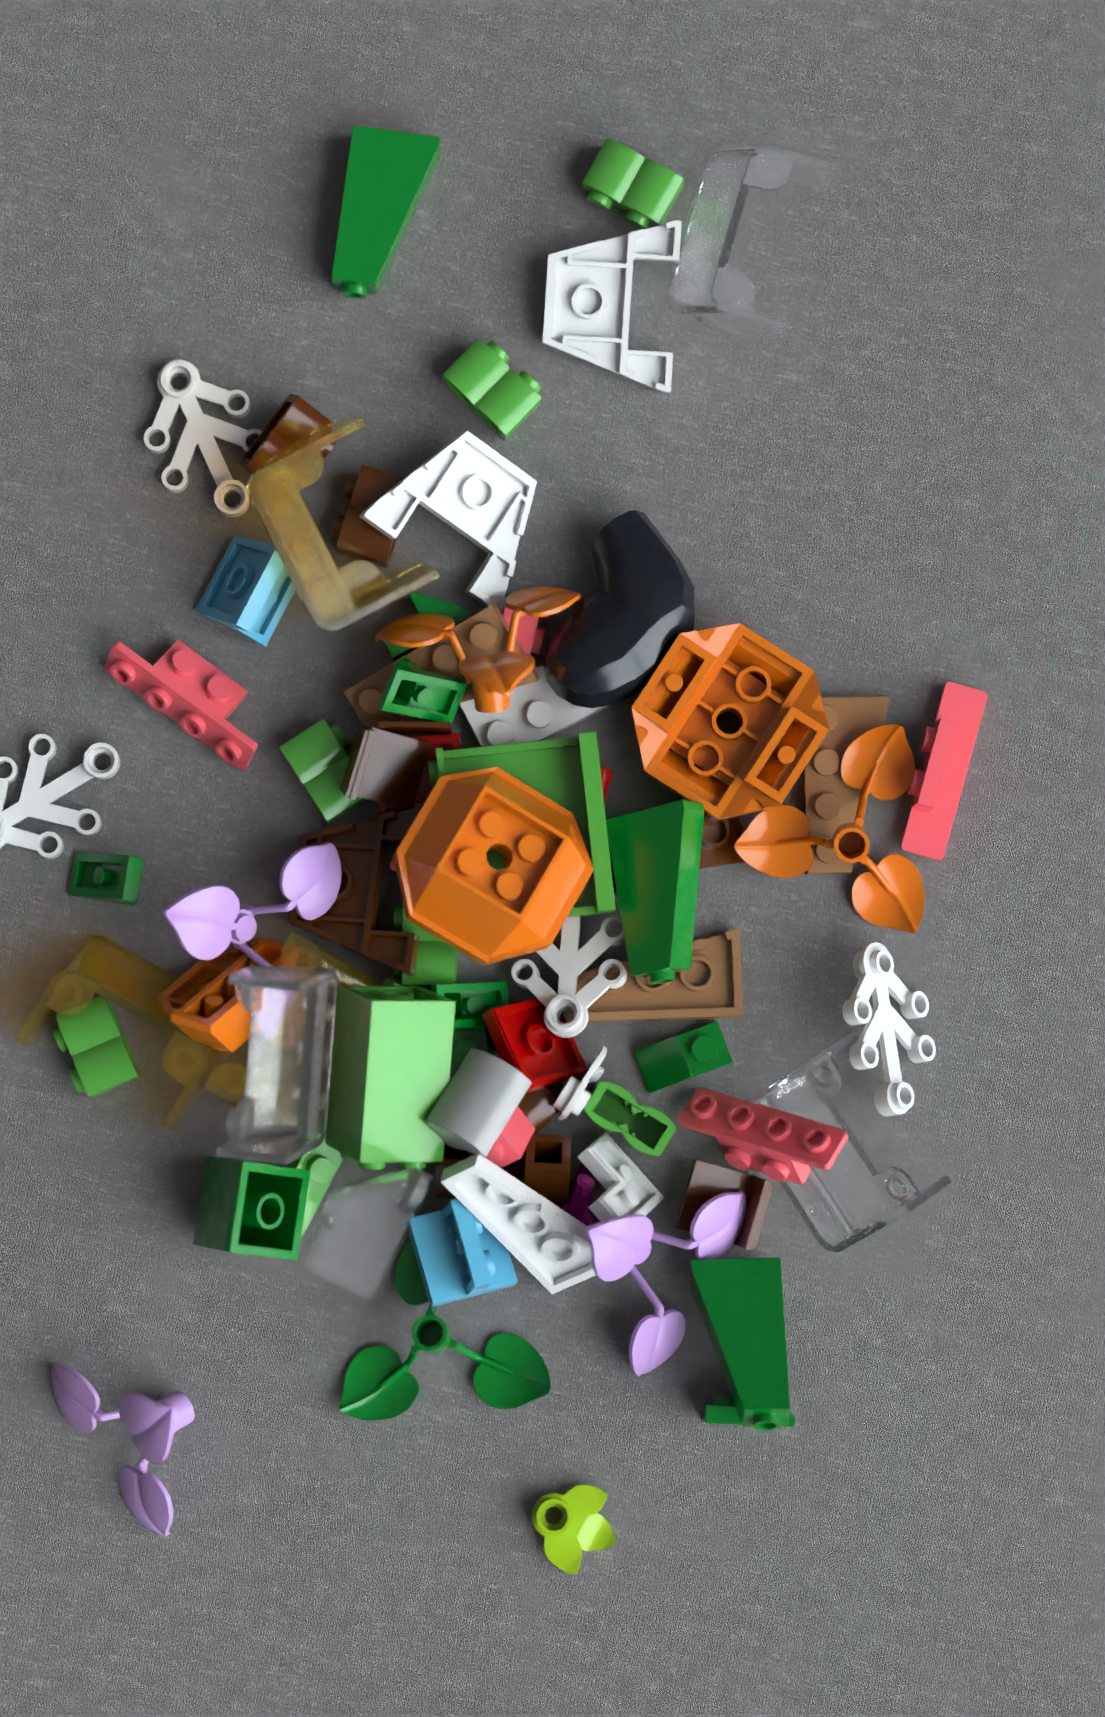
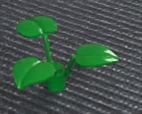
(382, 1388)

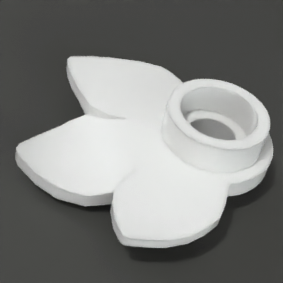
(576, 1092)

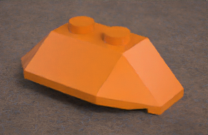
(205, 1003)

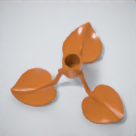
(490, 675)
(780, 839)

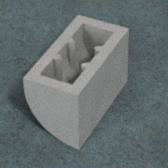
(478, 1102)

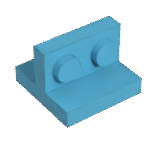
(248, 590)
(458, 1255)

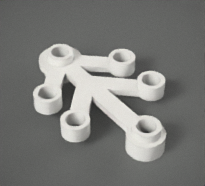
(200, 430)
(37, 801)
(569, 964)
(875, 976)

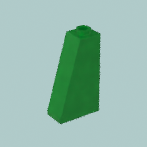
(379, 198)
(657, 885)
(747, 1330)

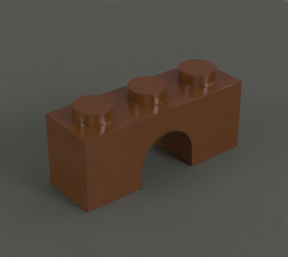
(542, 1167)

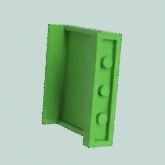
(565, 773)

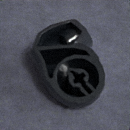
(627, 624)

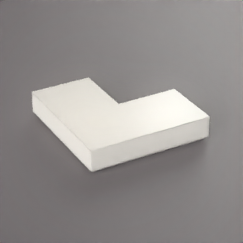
(626, 1186)

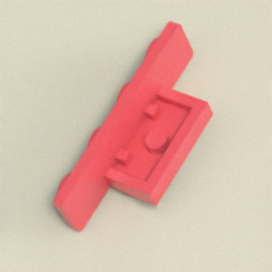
(190, 694)
(943, 771)
(763, 1136)

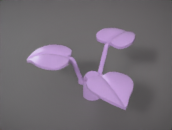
(213, 916)
(626, 1241)
(149, 1425)

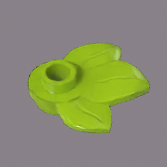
(577, 1530)

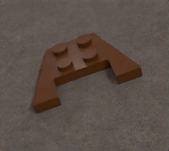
(354, 912)

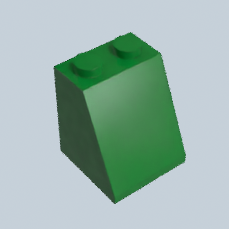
(251, 1208)

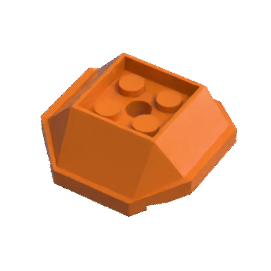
(738, 674)
(464, 899)

